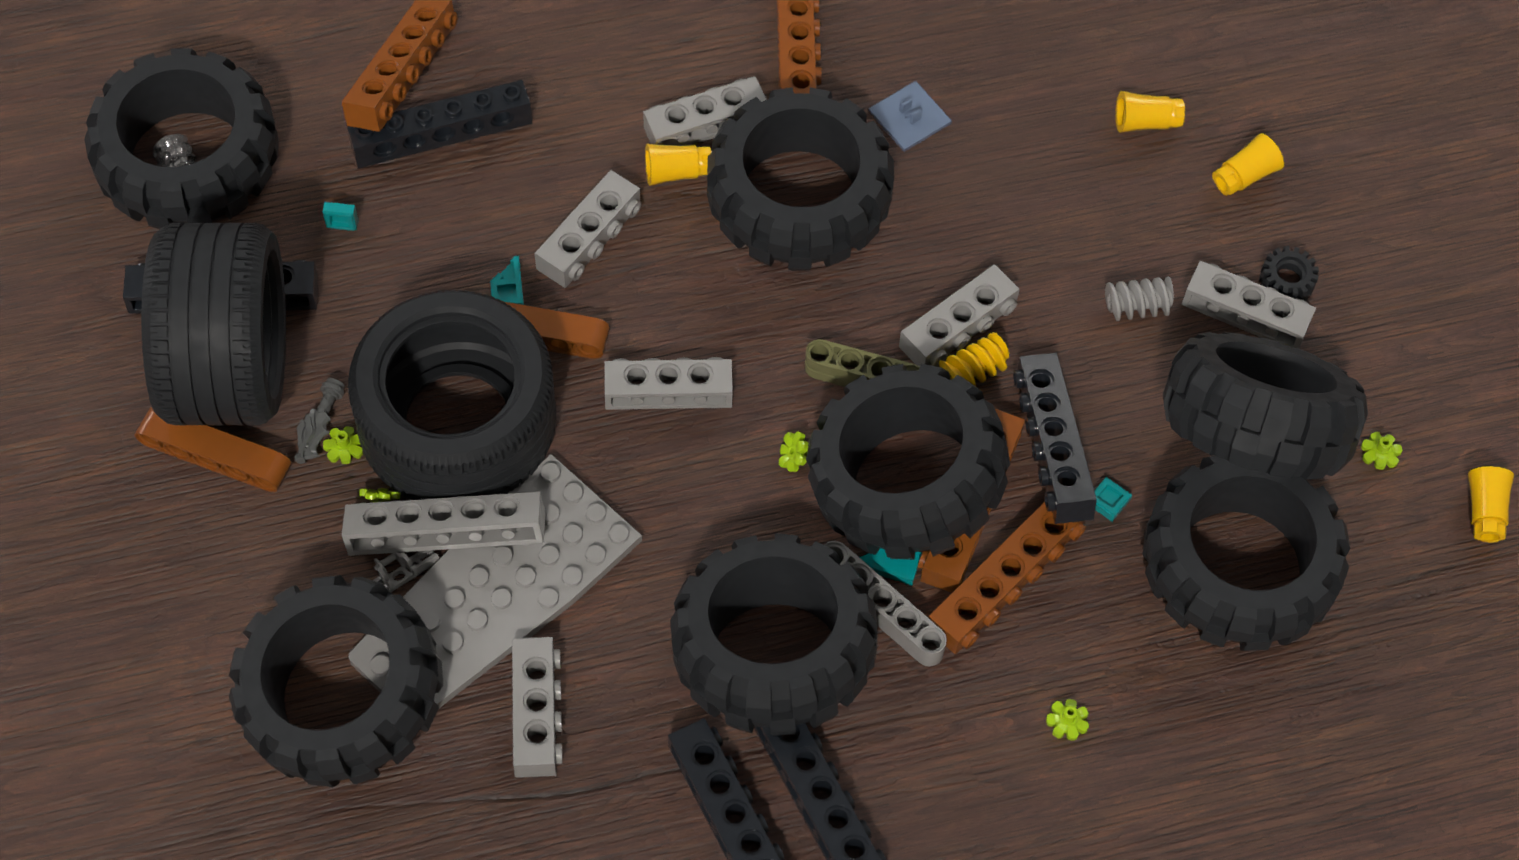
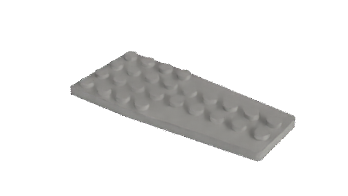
(502, 593)

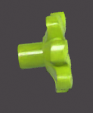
(343, 445)
(794, 451)
(1381, 451)
(379, 495)
(1068, 719)

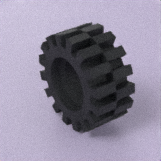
(1292, 261)

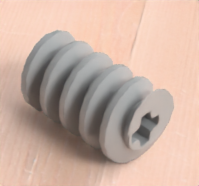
(1139, 297)

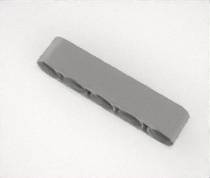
(898, 610)

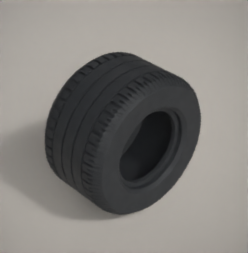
(214, 323)
(439, 339)

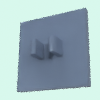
(909, 116)

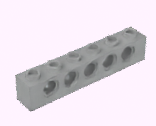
(444, 523)

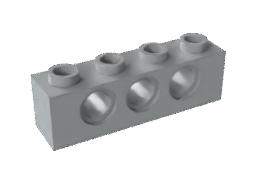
(688, 110)
(610, 192)
(990, 286)
(1233, 310)
(655, 394)
(527, 657)

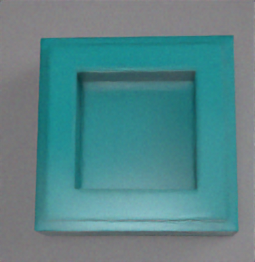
(340, 216)
(1111, 499)

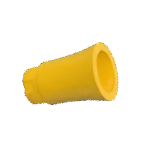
(1148, 112)
(675, 162)
(1249, 165)
(1490, 502)

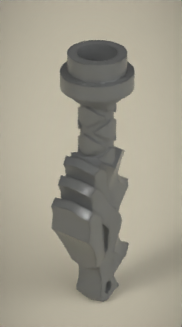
(313, 427)

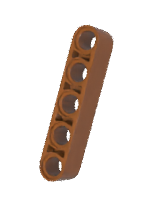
(567, 331)
(215, 451)

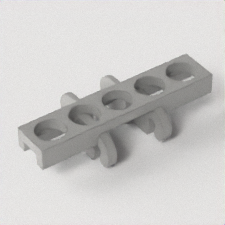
(412, 563)

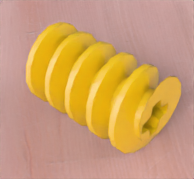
(977, 359)

